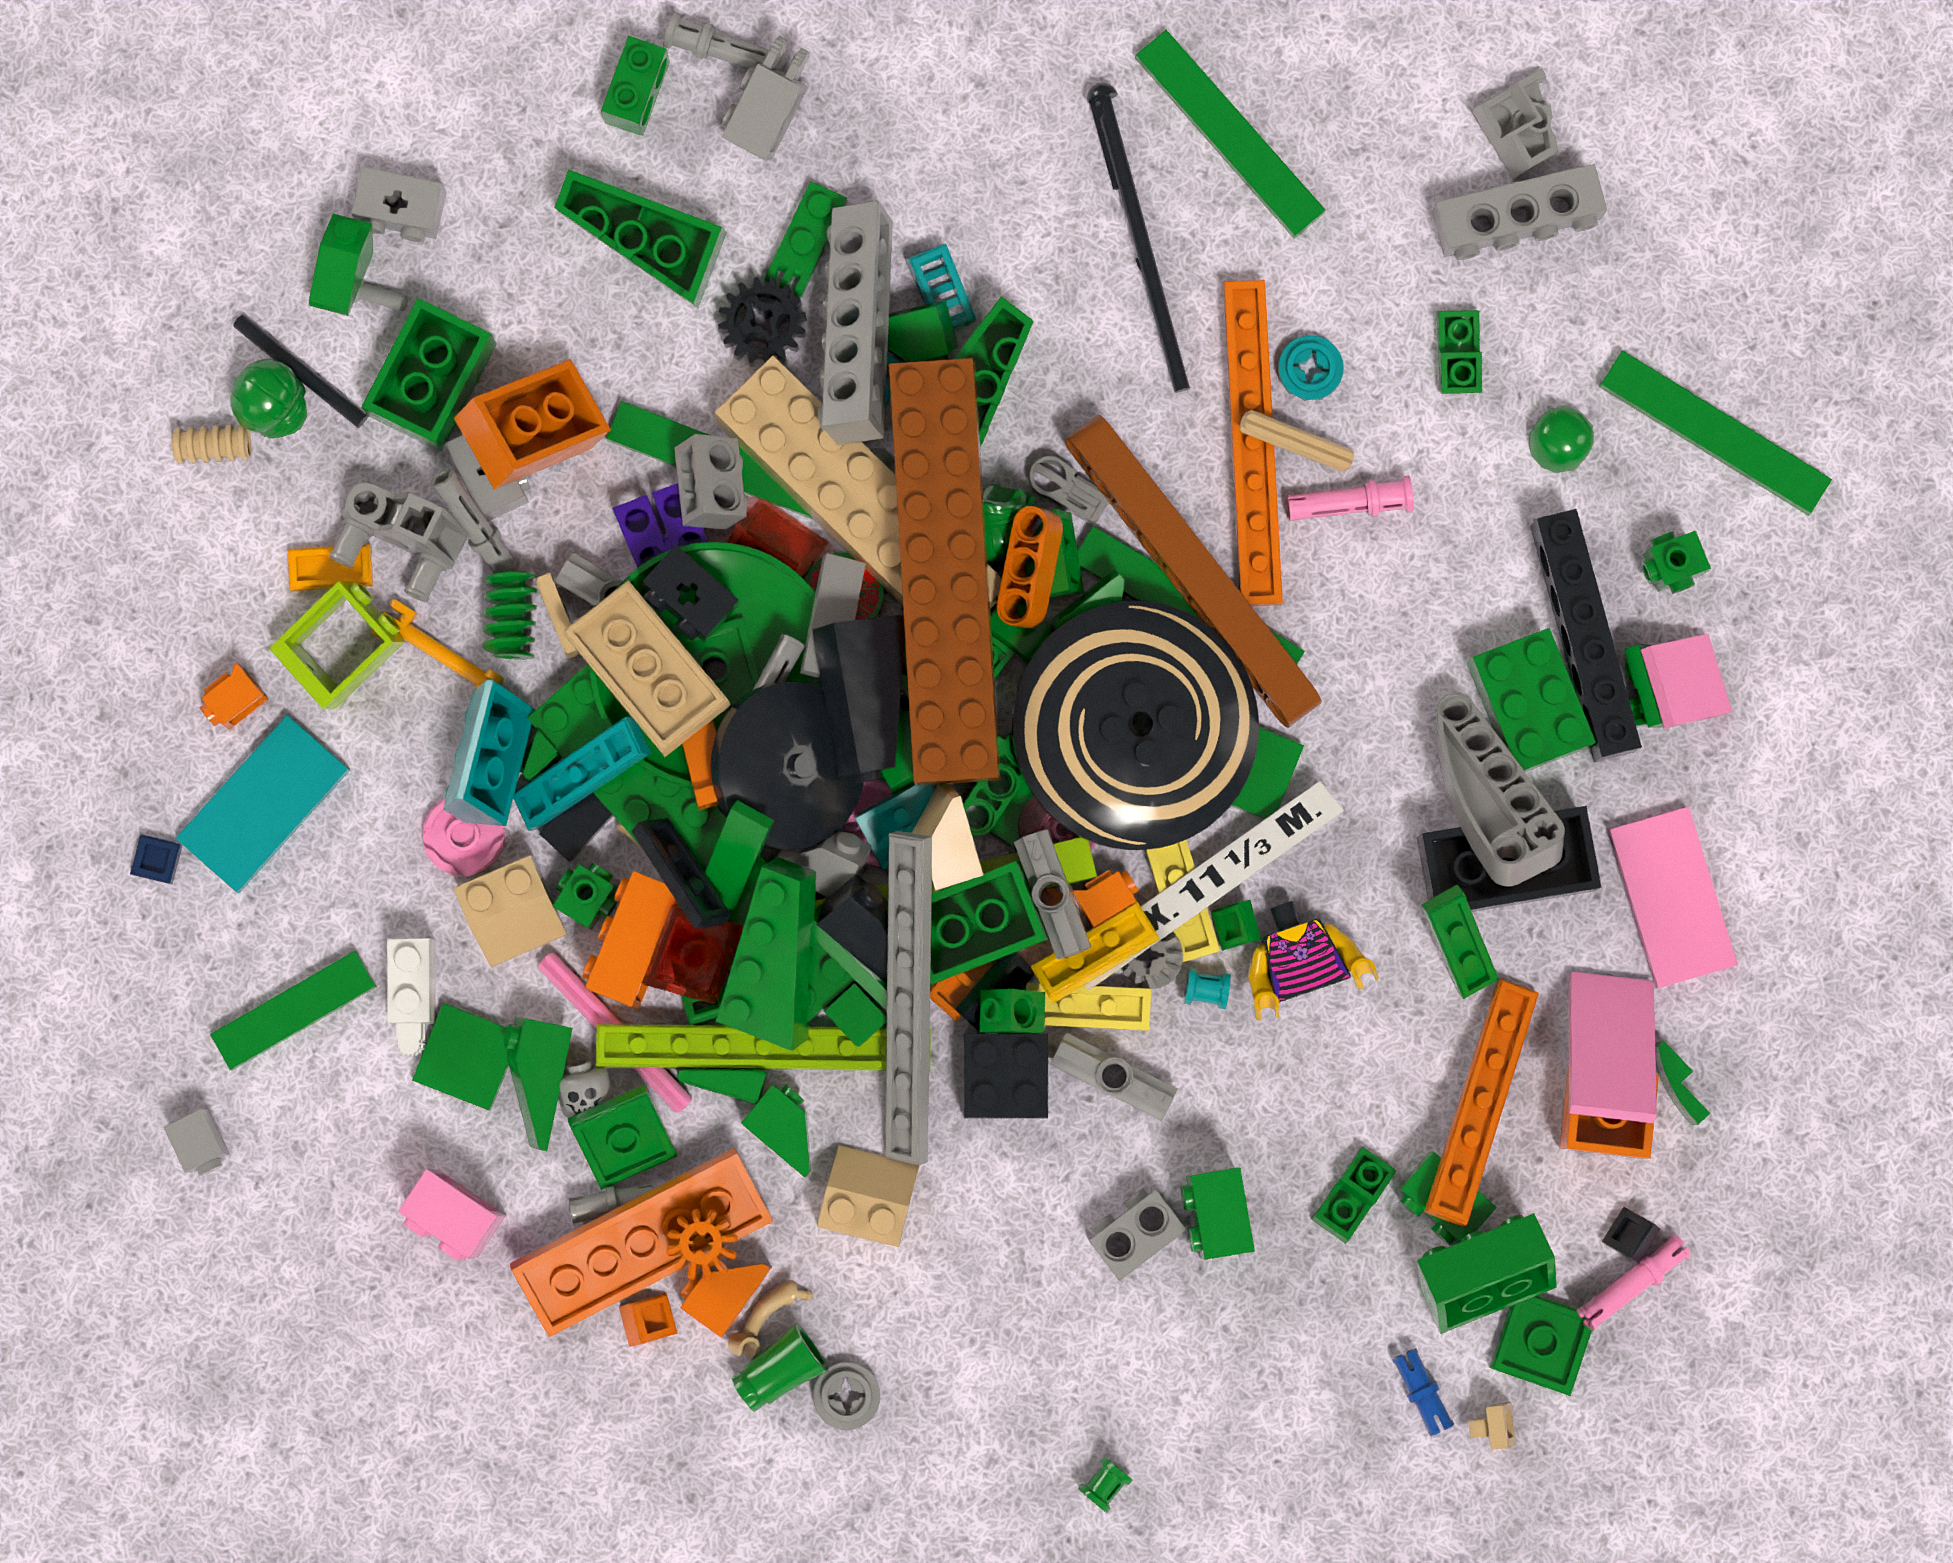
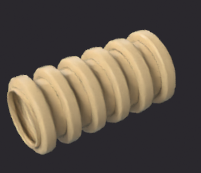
(211, 444)

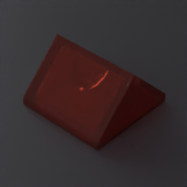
(779, 536)
(692, 959)

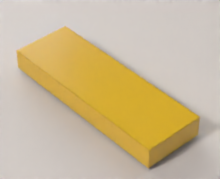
(1111, 945)

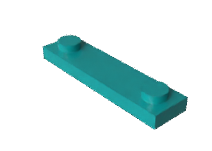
(581, 773)

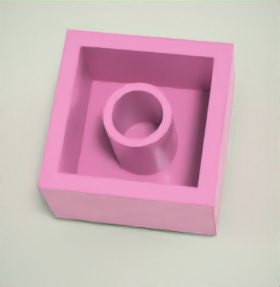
(451, 1215)

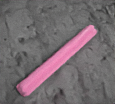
(597, 1013)

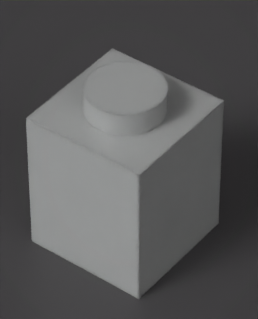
(197, 1142)

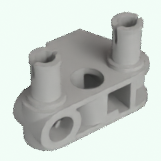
(394, 524)

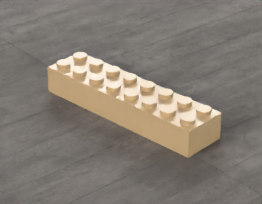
(835, 484)

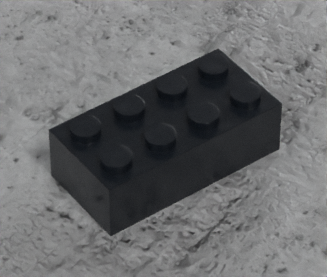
(1450, 861)

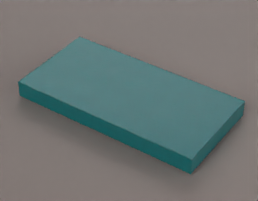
(262, 804)

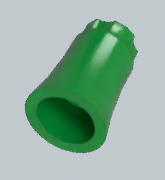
(780, 1369)

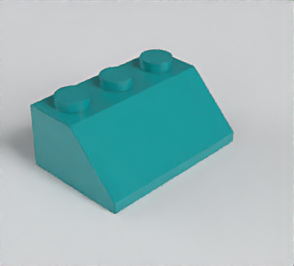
(489, 756)

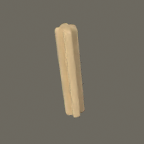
(1296, 440)

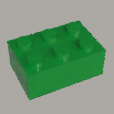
(429, 374)
(1531, 700)
(982, 921)
(1486, 1272)

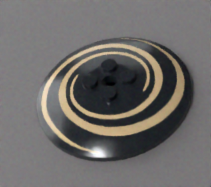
(1077, 737)

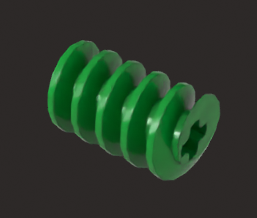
(509, 615)

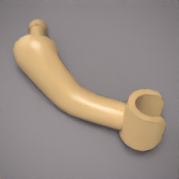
(780, 1296)

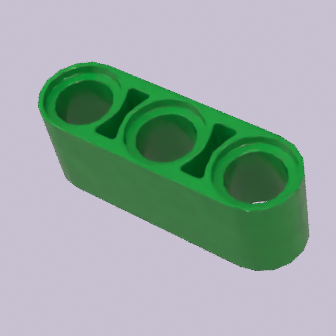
(989, 802)

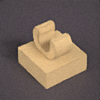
(1497, 1425)

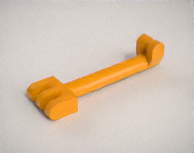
(438, 650)

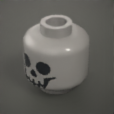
(583, 1087)

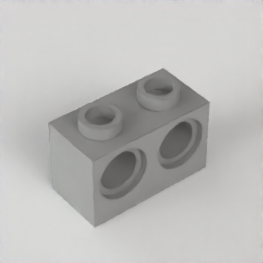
(710, 481)
(1142, 1242)

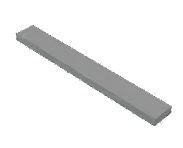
(908, 997)

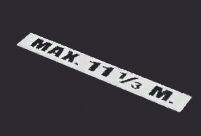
(1236, 863)

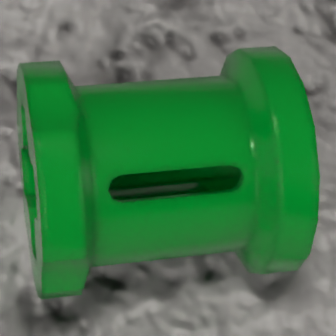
(1105, 1484)

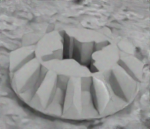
(1162, 969)
(833, 1410)

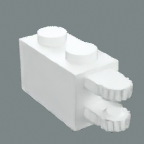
(411, 991)

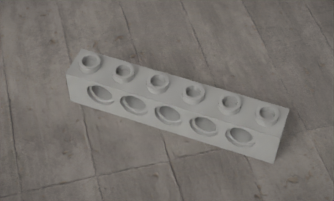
(856, 323)

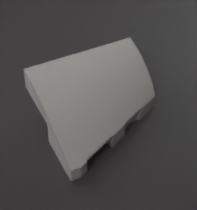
(1519, 125)

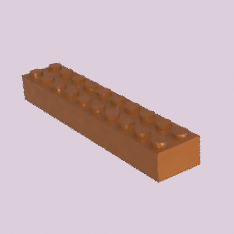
(944, 572)

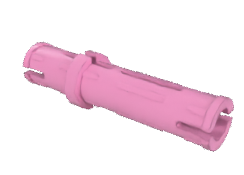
(1633, 1282)

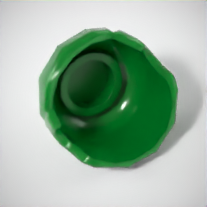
(1561, 439)

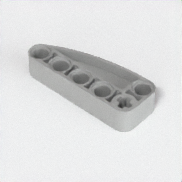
(1489, 806)

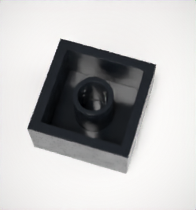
(1005, 1076)

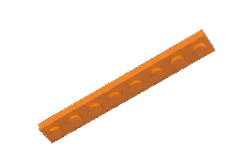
(1252, 458)

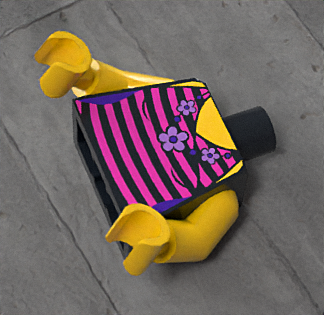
(1302, 960)

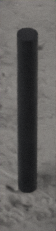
(302, 372)

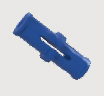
(1423, 1392)

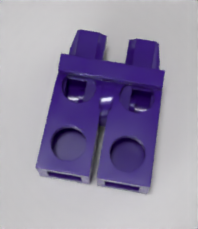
(642, 529)

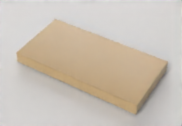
(646, 668)

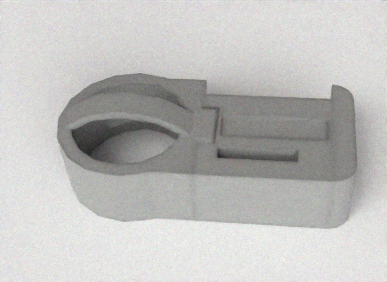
(1075, 494)

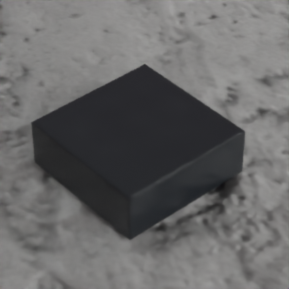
(1631, 1235)

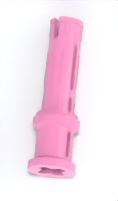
(1369, 498)

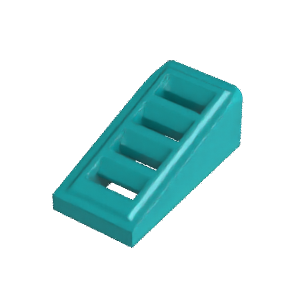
(941, 252)

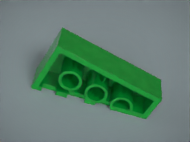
(995, 352)

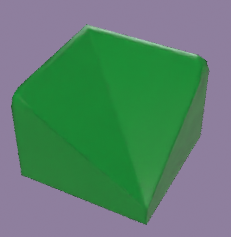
(538, 757)

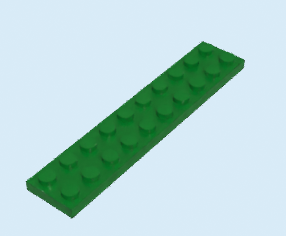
(636, 795)

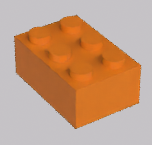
(532, 424)
(629, 940)

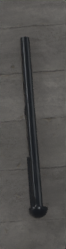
(1121, 178)

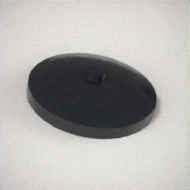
(781, 762)

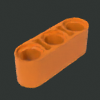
(1021, 548)

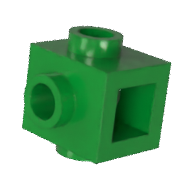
(1685, 552)
(571, 888)

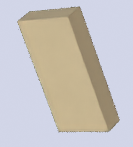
(557, 611)

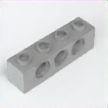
(1577, 186)

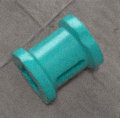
(1207, 988)

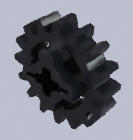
(747, 329)

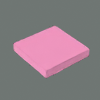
(1686, 680)

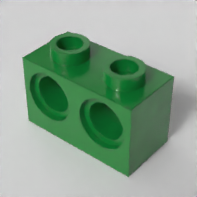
(635, 85)

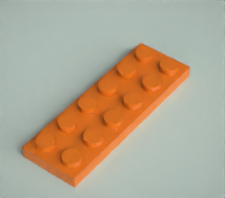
(629, 1244)

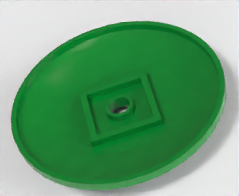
(769, 604)

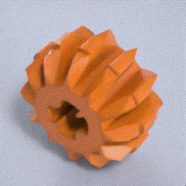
(699, 1259)

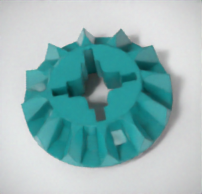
(1326, 357)

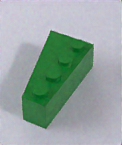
(650, 235)
(770, 970)

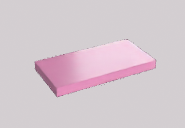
(1672, 897)
(1612, 1047)

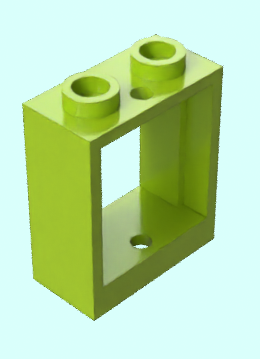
(304, 667)

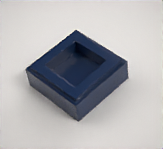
(156, 859)

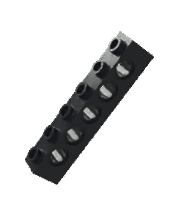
(1585, 634)

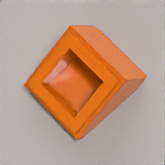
(648, 1320)

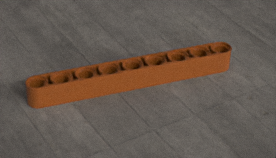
(1192, 569)

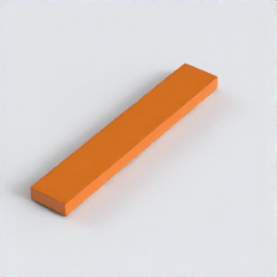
(1481, 1103)

